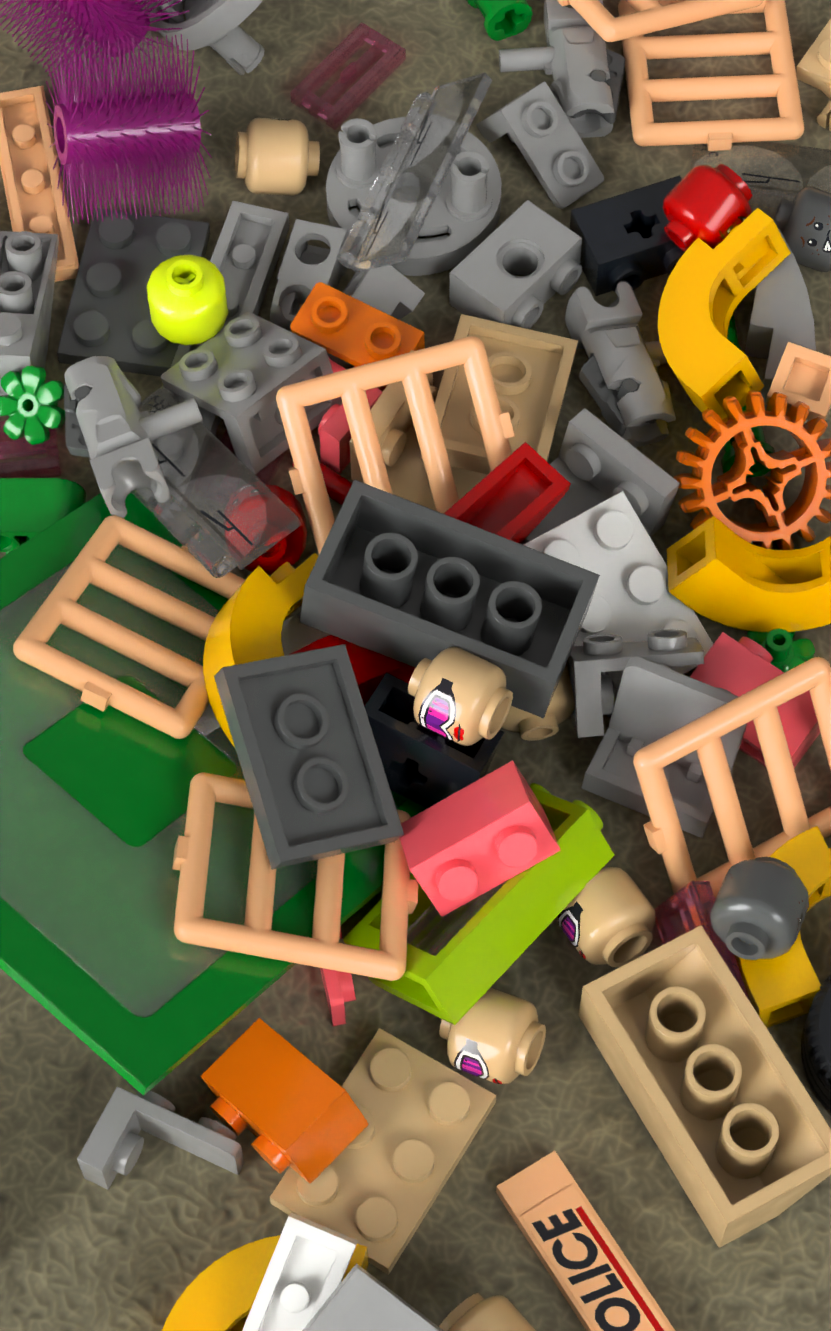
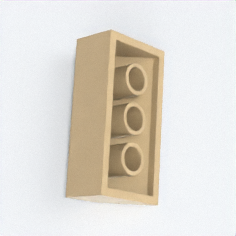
(709, 1084)

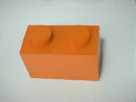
(284, 1101)

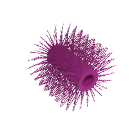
(97, 18)
(126, 130)

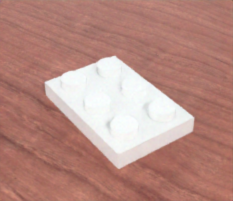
(632, 579)

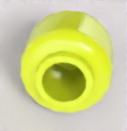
(187, 299)

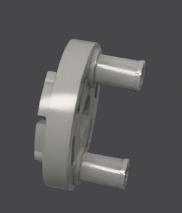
(213, 25)
(464, 207)

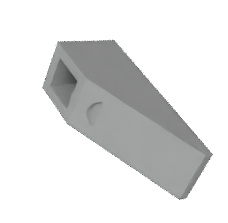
(25, 298)

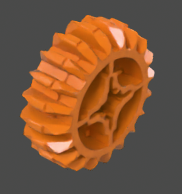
(782, 464)

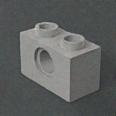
(524, 245)

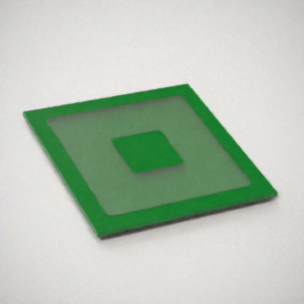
(96, 824)

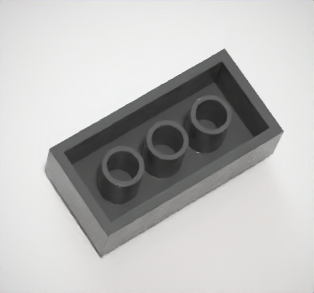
(428, 582)

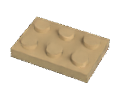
(530, 382)
(397, 1166)

